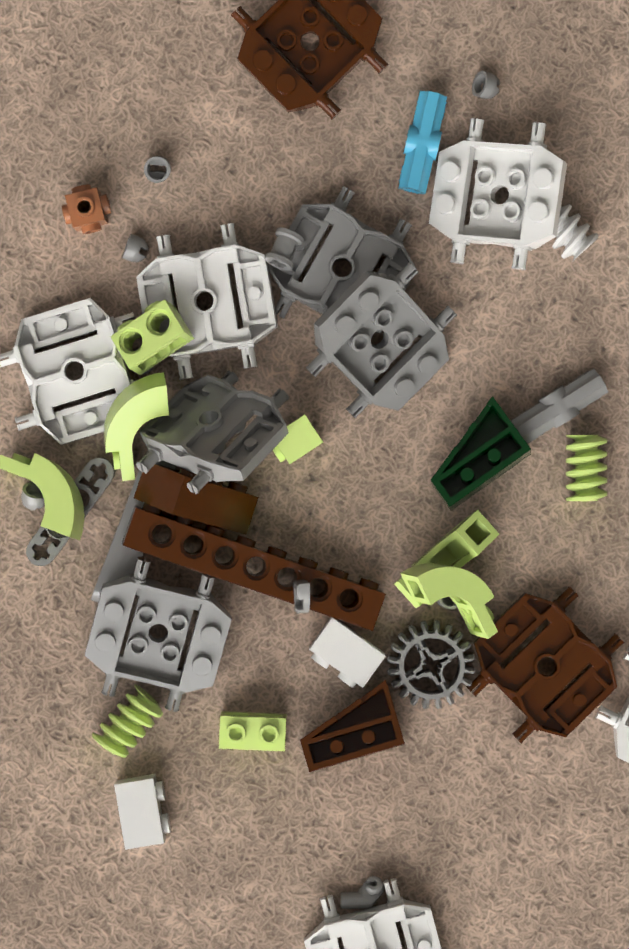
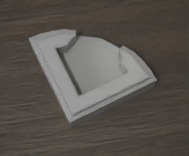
(301, 596)

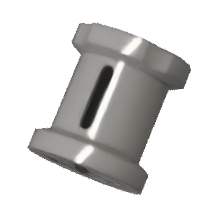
(284, 249)

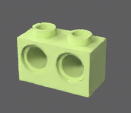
(155, 345)
(298, 442)
(252, 731)

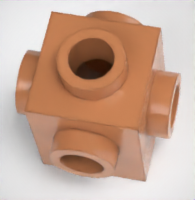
(92, 220)

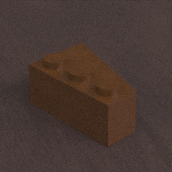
(213, 505)
(355, 732)

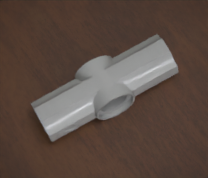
(560, 405)

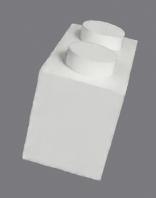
(346, 652)
(141, 811)

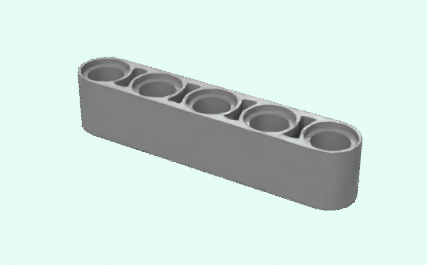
(121, 559)

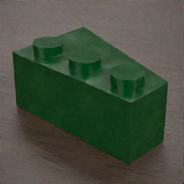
(480, 457)

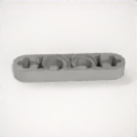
(102, 483)

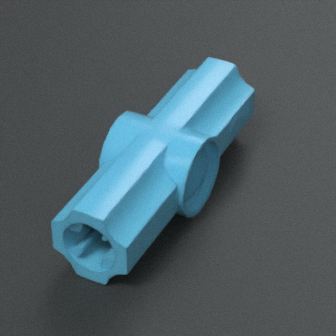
(422, 142)

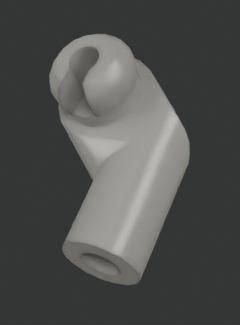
(365, 896)

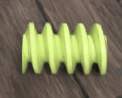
(586, 467)
(129, 723)

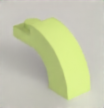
(129, 411)
(61, 495)
(456, 547)
(469, 592)

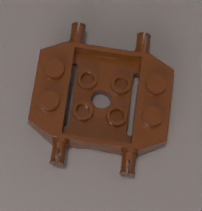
(323, 67)
(571, 654)

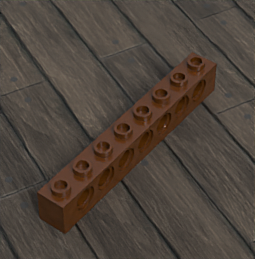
(361, 612)

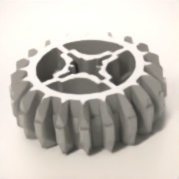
(444, 658)

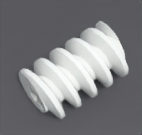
(571, 235)

